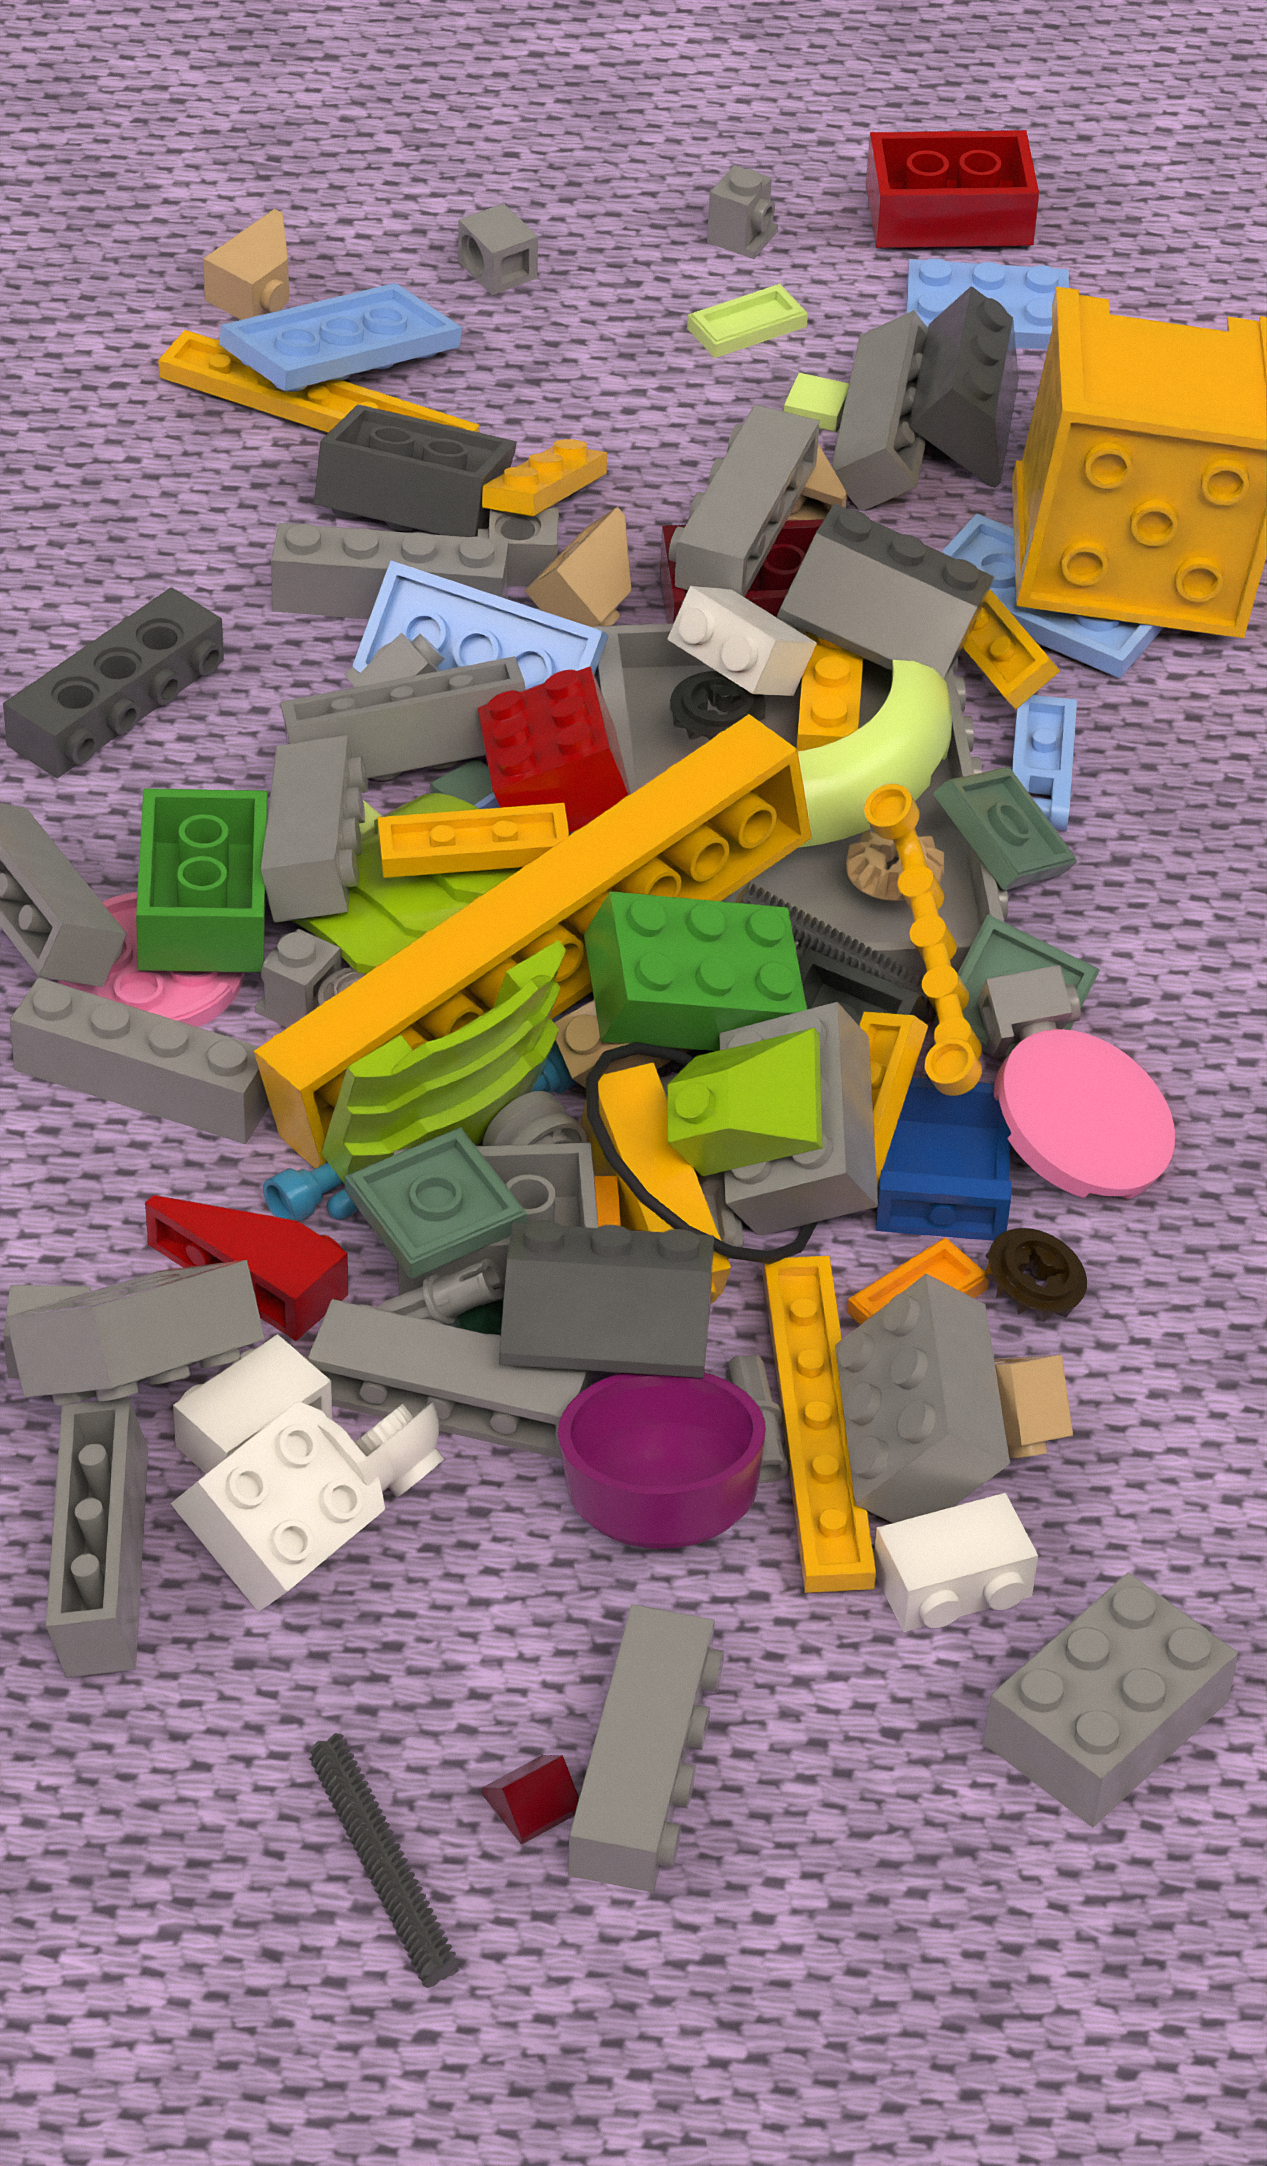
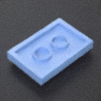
(1021, 290)

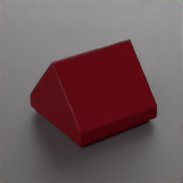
(534, 1797)

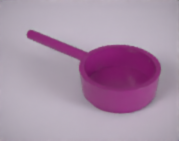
(662, 1457)

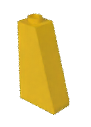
(637, 1123)

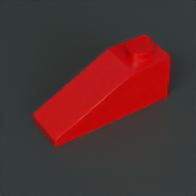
(289, 1264)

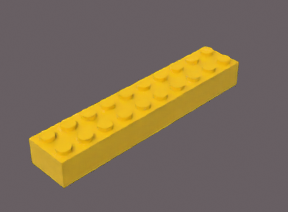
(682, 835)

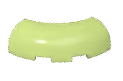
(894, 747)

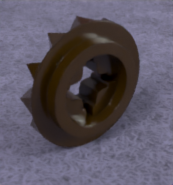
(1049, 1260)

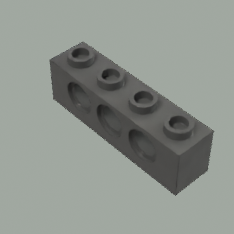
(113, 682)

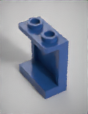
(947, 1166)

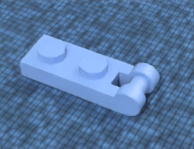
(1045, 753)

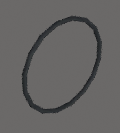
(636, 1186)

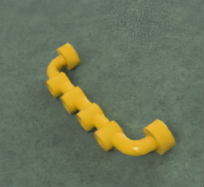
(954, 1059)

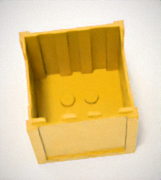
(1145, 471)

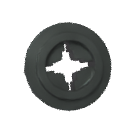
(691, 700)

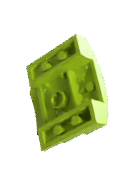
(397, 911)
(453, 1082)

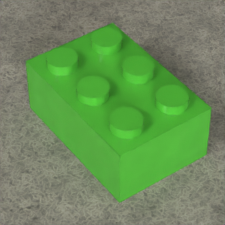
(201, 880)
(689, 969)

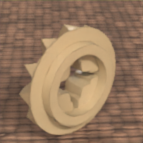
(868, 865)

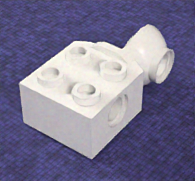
(303, 1493)

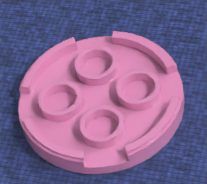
(178, 995)
(1085, 1114)

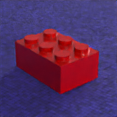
(951, 188)
(555, 747)

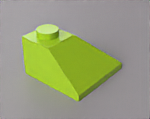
(748, 1103)

